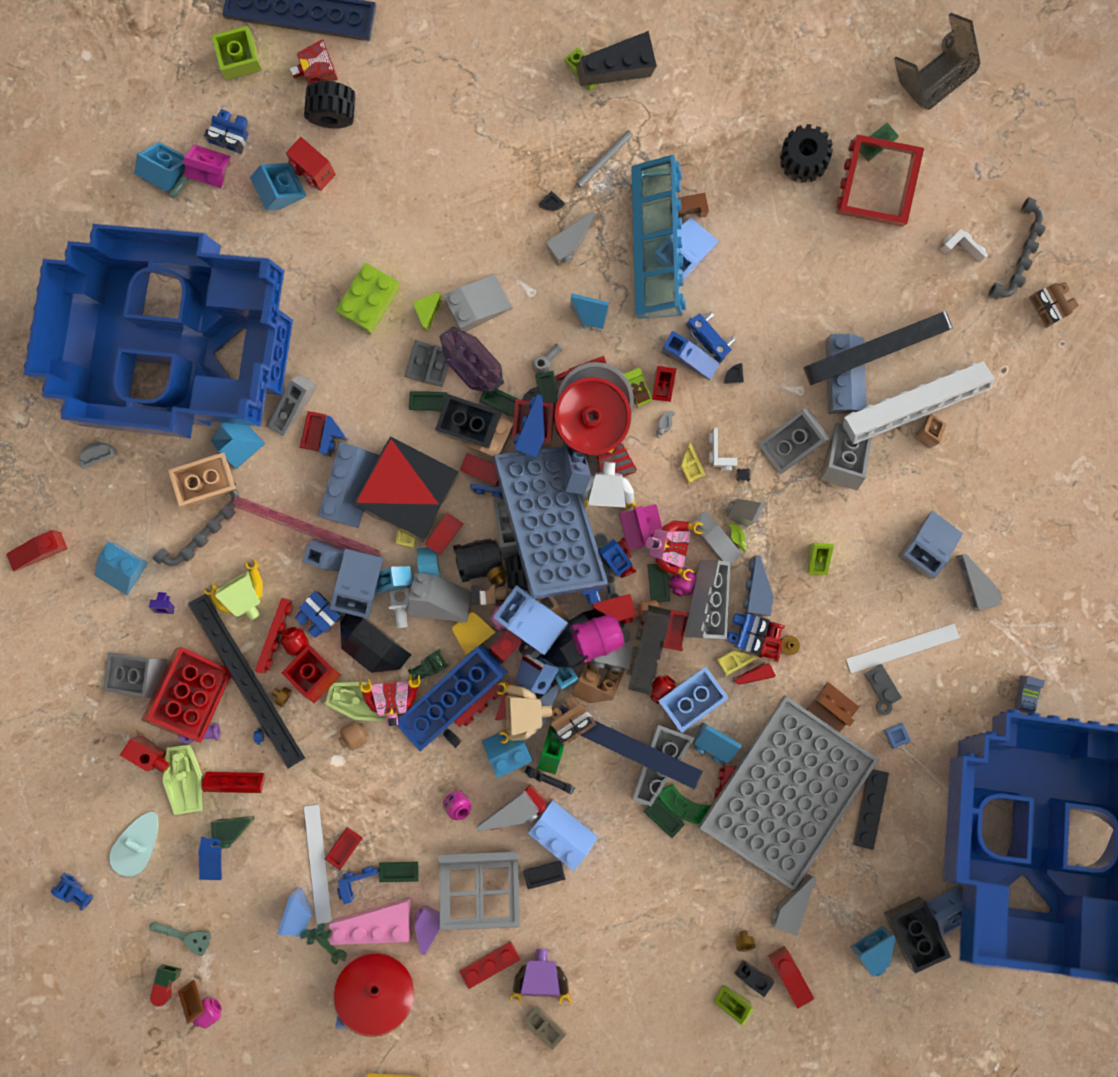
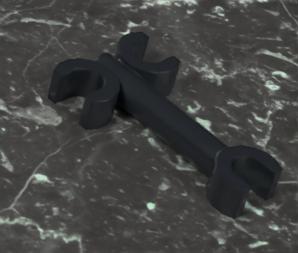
(536, 774)

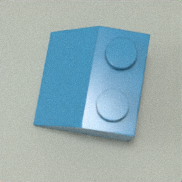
(160, 166)
(277, 185)
(119, 567)
(717, 744)
(507, 756)
(875, 951)

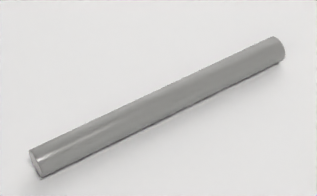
(602, 161)

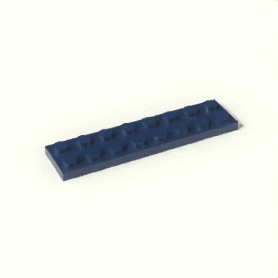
(329, 17)

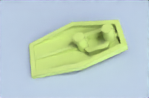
(348, 700)
(183, 780)

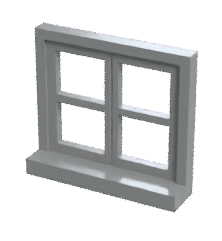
(479, 862)

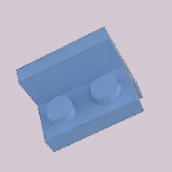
(947, 910)

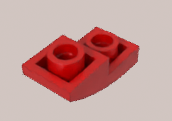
(480, 469)
(444, 534)

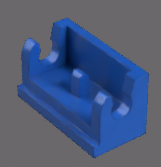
(210, 859)

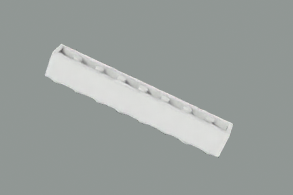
(918, 402)

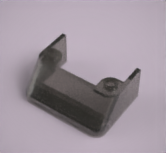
(947, 71)

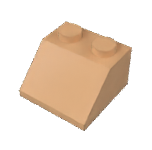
(498, 442)

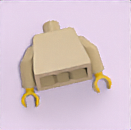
(522, 713)

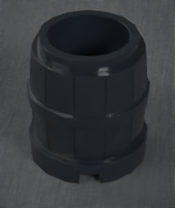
(477, 558)

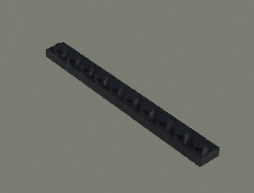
(246, 681)

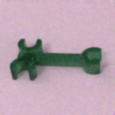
(321, 937)

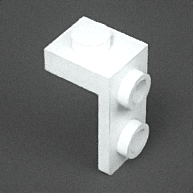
(965, 240)
(725, 464)

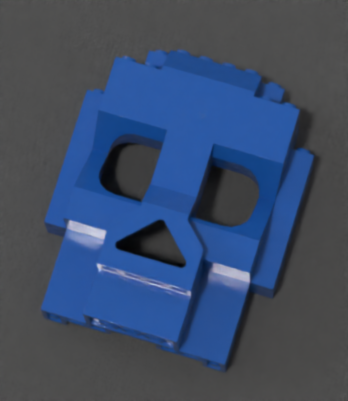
(94, 330)
(1045, 772)

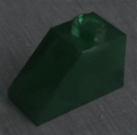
(230, 829)

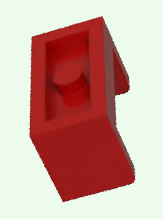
(676, 630)

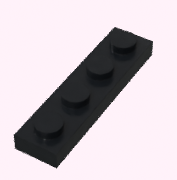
(870, 809)

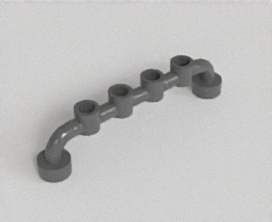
(1029, 246)
(200, 539)
(601, 540)

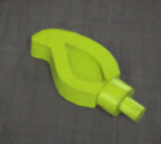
(737, 536)

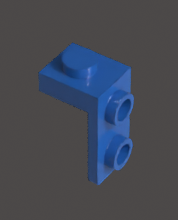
(480, 489)
(345, 890)

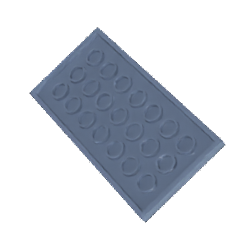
(548, 524)

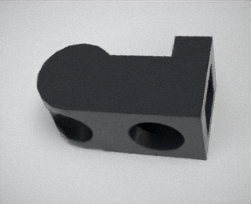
(754, 978)

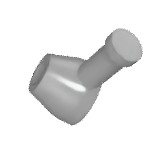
(546, 359)

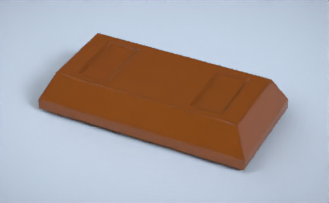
(191, 1002)

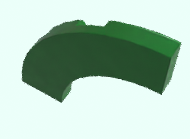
(681, 806)

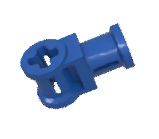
(70, 890)

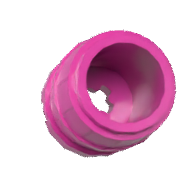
(598, 637)

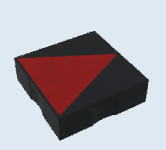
(406, 489)

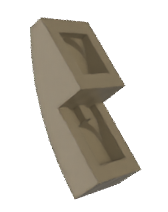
(544, 1027)

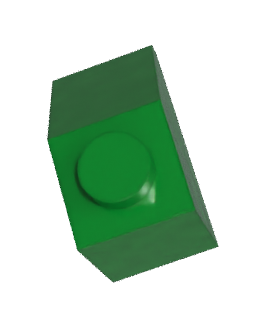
(551, 752)

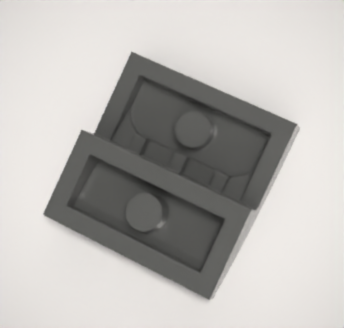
(427, 364)

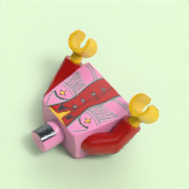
(670, 546)
(390, 697)

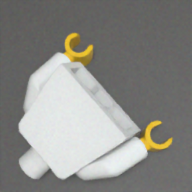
(609, 489)

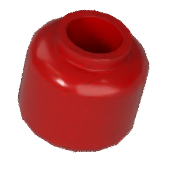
(294, 641)
(662, 686)

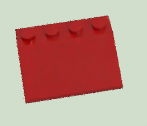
(187, 695)

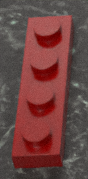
(272, 644)

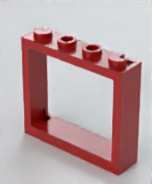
(909, 188)

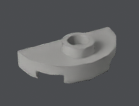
(95, 453)

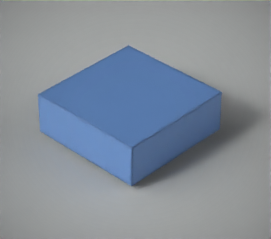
(897, 735)

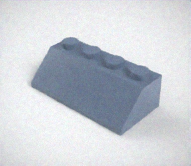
(846, 389)
(345, 481)

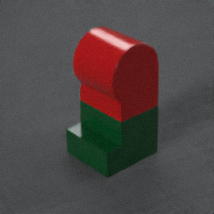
(162, 984)

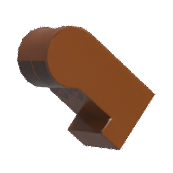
(694, 204)

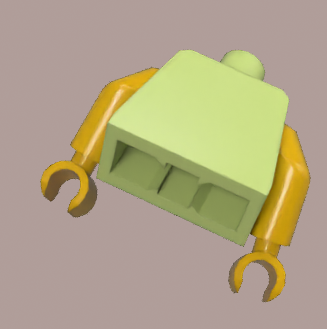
(239, 594)

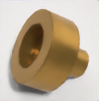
(497, 575)
(786, 641)
(281, 696)
(745, 942)

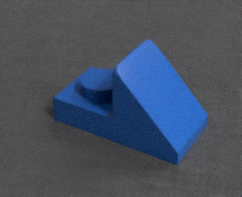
(331, 431)
(615, 557)

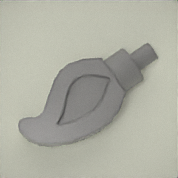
(665, 423)

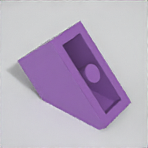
(426, 927)

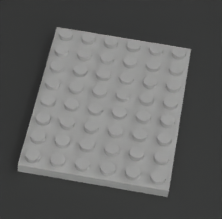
(788, 793)

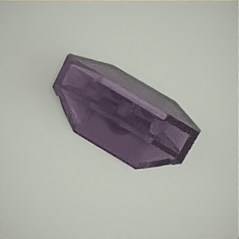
(471, 360)

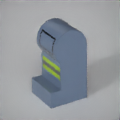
(1028, 694)

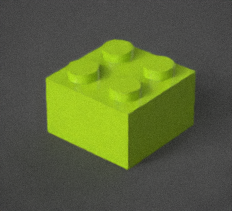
(236, 52)

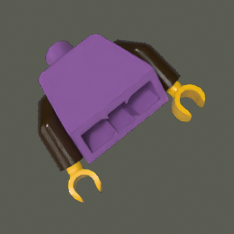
(541, 979)

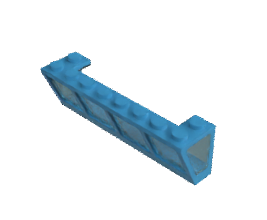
(657, 238)

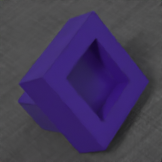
(162, 604)

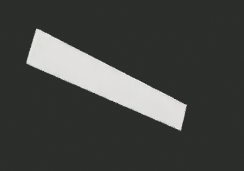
(902, 648)
(317, 864)

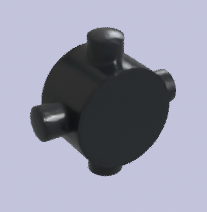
(743, 474)

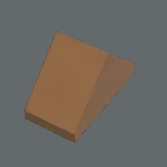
(931, 431)

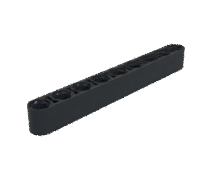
(877, 348)

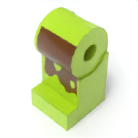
(640, 390)

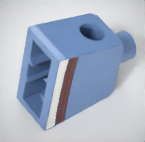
(536, 674)

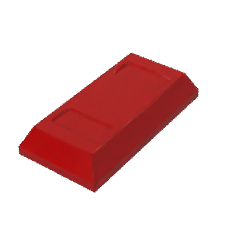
(313, 431)
(343, 848)

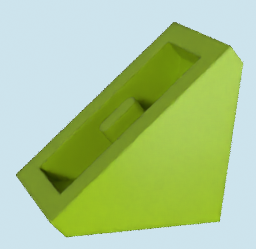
(427, 309)
(819, 558)
(734, 1005)

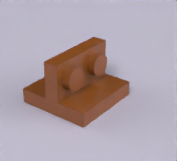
(833, 707)

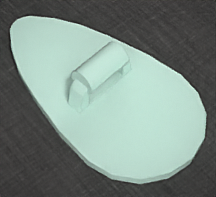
(135, 846)

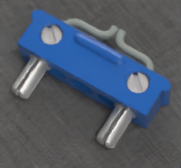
(713, 344)

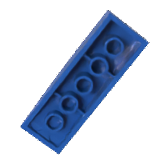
(451, 697)

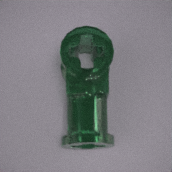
(429, 665)

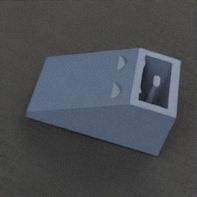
(931, 545)
(356, 583)

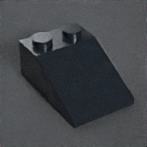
(468, 421)

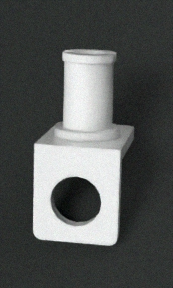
(400, 608)

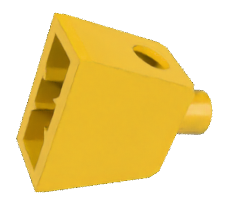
(473, 632)

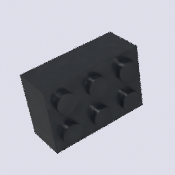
(917, 934)

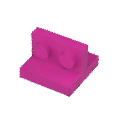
(206, 165)
(640, 525)

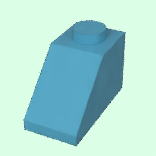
(394, 579)

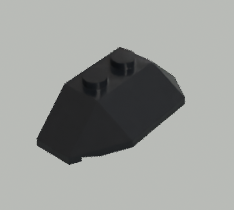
(371, 645)
(563, 650)

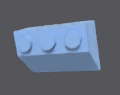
(693, 699)
(562, 835)

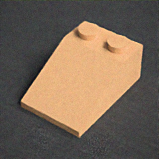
(201, 480)

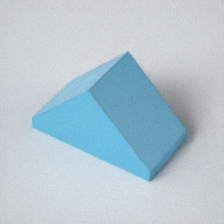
(428, 561)
(565, 676)

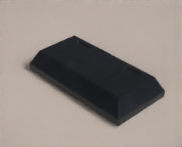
(544, 874)

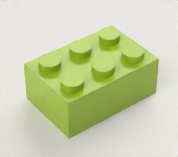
(368, 298)

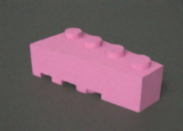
(376, 925)

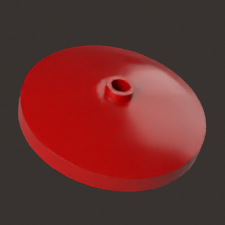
(607, 406)
(373, 1013)

